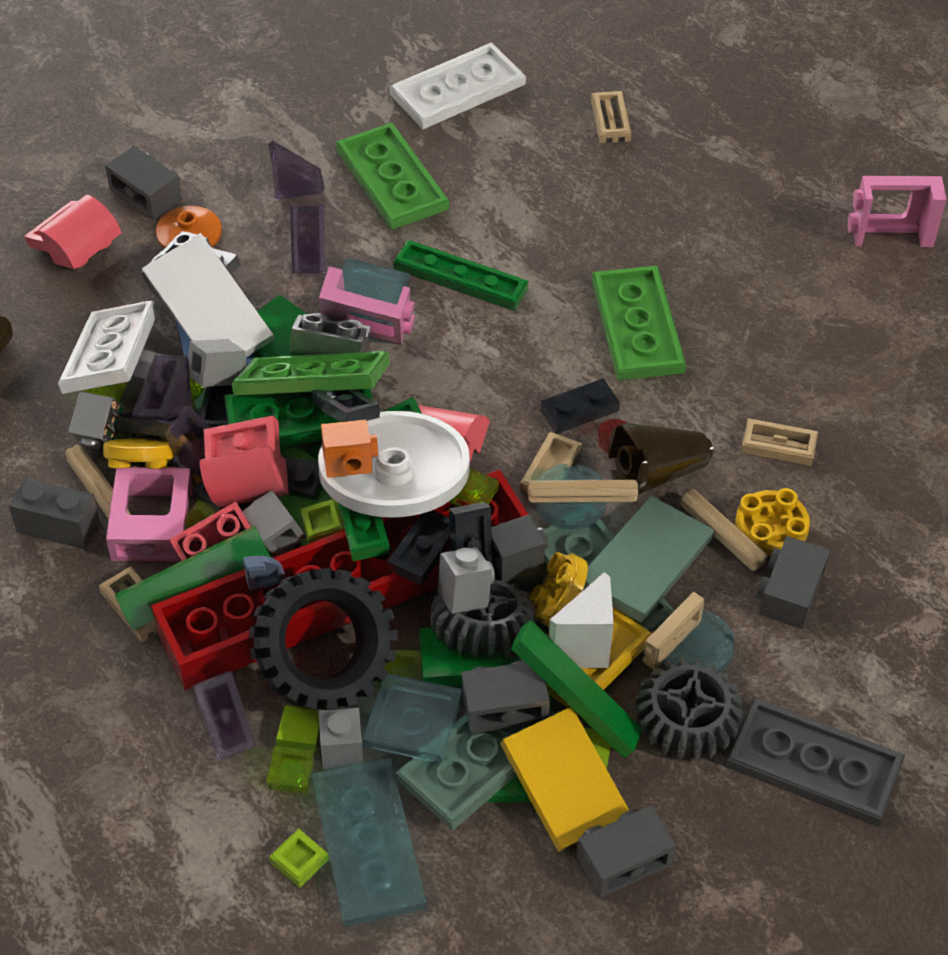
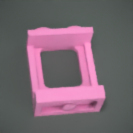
(922, 213)
(337, 303)
(147, 535)

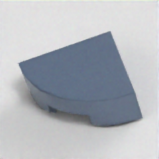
(262, 572)

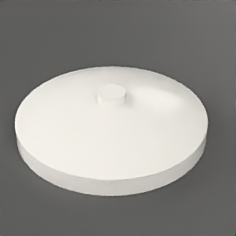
(416, 468)

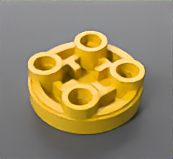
(148, 450)
(771, 516)
(563, 583)

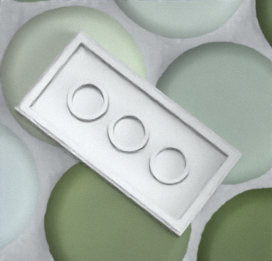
(457, 85)
(206, 297)
(109, 347)

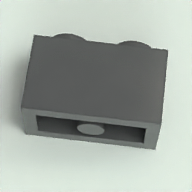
(143, 182)
(54, 513)
(519, 553)
(793, 581)
(503, 697)
(625, 850)

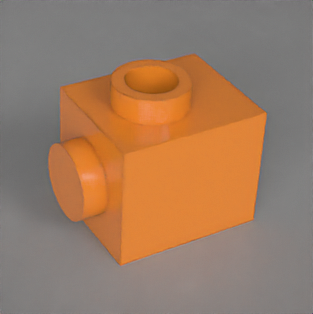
(348, 448)

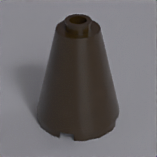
(656, 454)

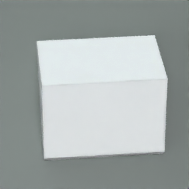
(586, 625)

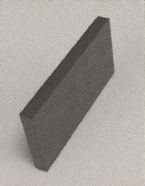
(815, 761)

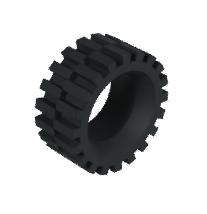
(371, 637)

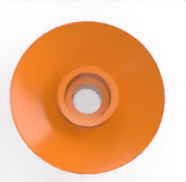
(191, 220)

